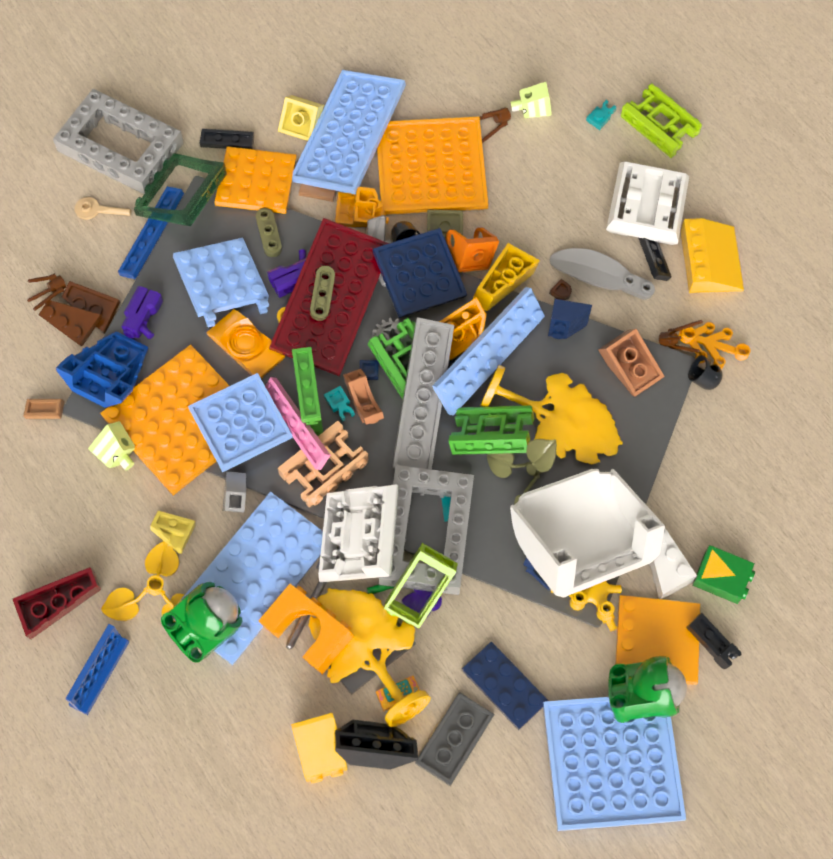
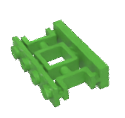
(393, 366)
(307, 388)
(491, 441)

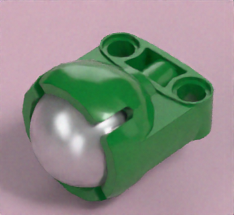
(203, 620)
(646, 689)

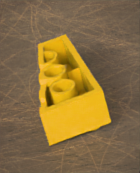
(505, 275)

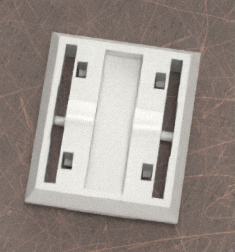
(648, 203)
(363, 536)

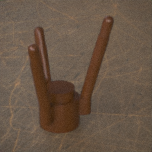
(500, 116)
(56, 285)
(671, 338)

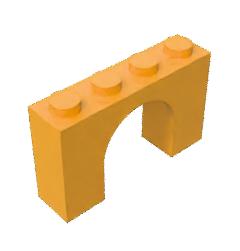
(333, 634)

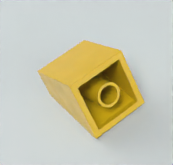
(317, 748)

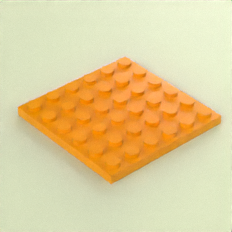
(432, 166)
(161, 422)

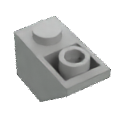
(234, 492)

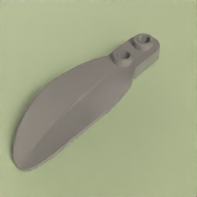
(600, 271)

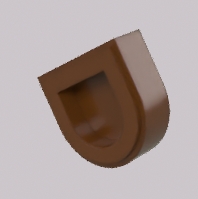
(561, 290)

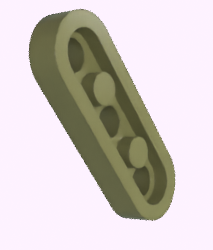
(271, 237)
(326, 287)

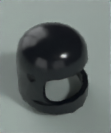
(403, 230)
(708, 378)

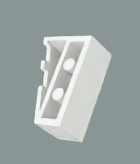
(670, 568)

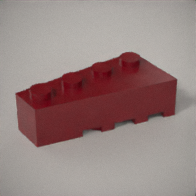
(53, 601)

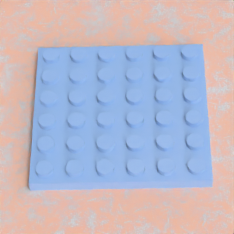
(610, 769)

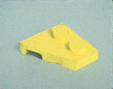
(173, 529)

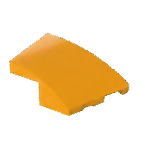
(357, 209)

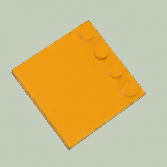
(657, 629)

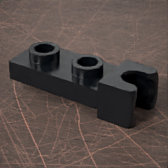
(713, 641)

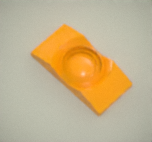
(245, 344)

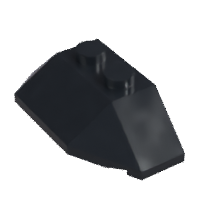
(374, 745)

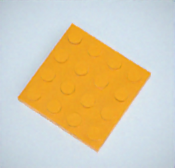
(256, 180)

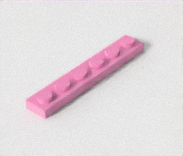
(302, 433)

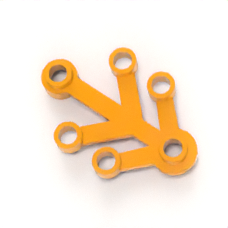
(691, 337)

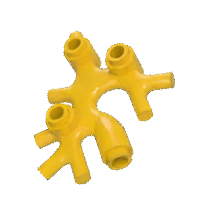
(597, 595)

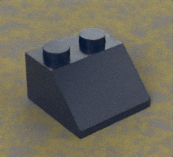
(568, 318)

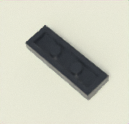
(226, 138)
(655, 259)

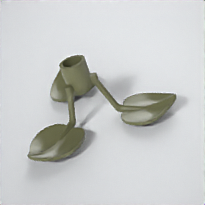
(541, 457)

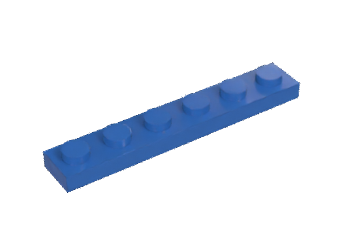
(149, 235)

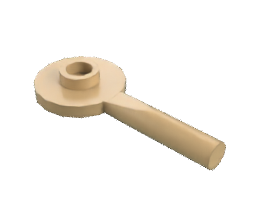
(89, 208)

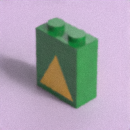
(724, 574)

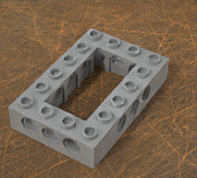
(74, 143)
(442, 484)

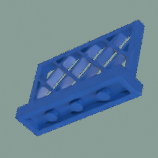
(97, 670)

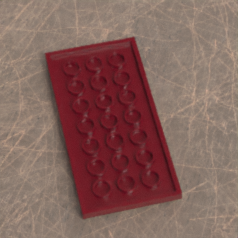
(355, 279)

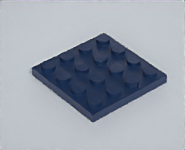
(419, 272)

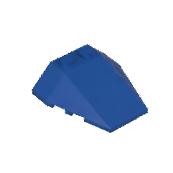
(106, 370)

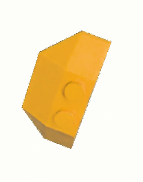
(468, 326)

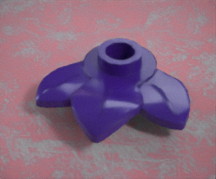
(418, 599)

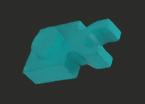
(600, 116)
(338, 402)

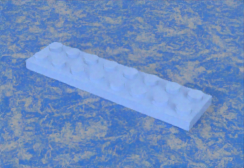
(488, 351)

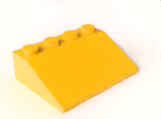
(710, 256)

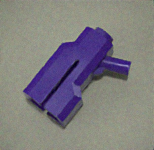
(285, 278)
(139, 312)

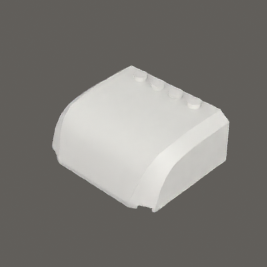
(585, 530)

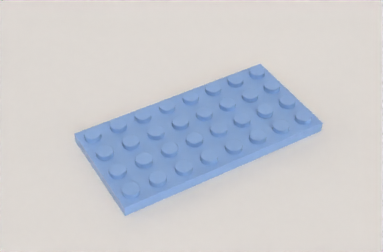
(348, 131)
(259, 563)

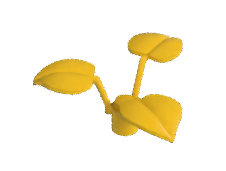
(161, 561)

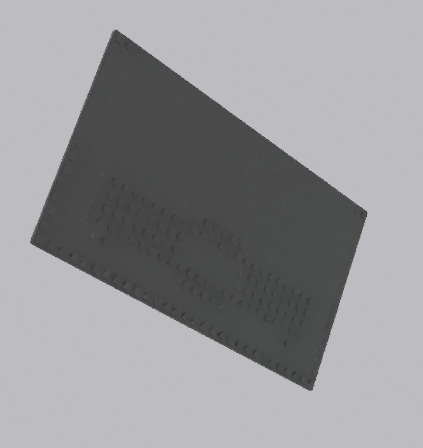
(491, 545)

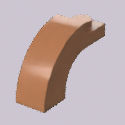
(362, 397)

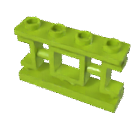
(653, 129)

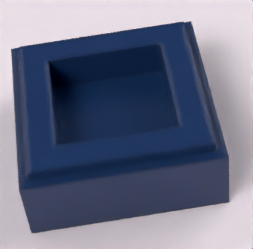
(370, 368)

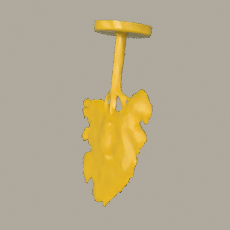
(574, 423)
(371, 630)

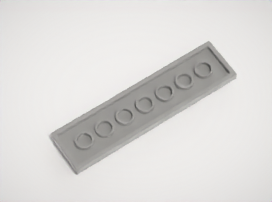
(420, 402)

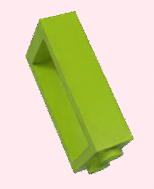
(433, 559)

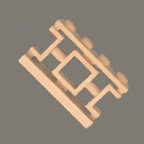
(330, 481)

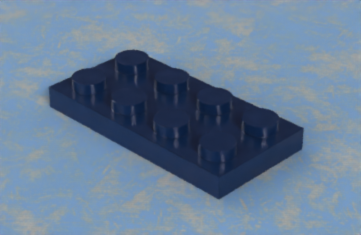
(504, 685)

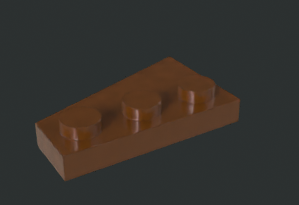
(92, 301)
(71, 321)

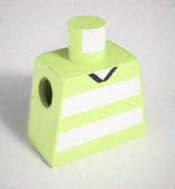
(533, 101)
(113, 446)

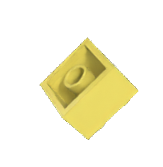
(299, 117)

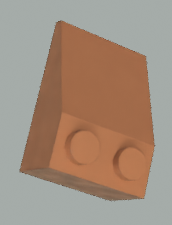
(631, 362)

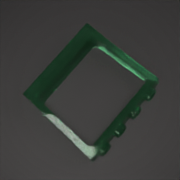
(187, 216)

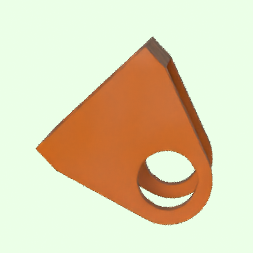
(466, 249)

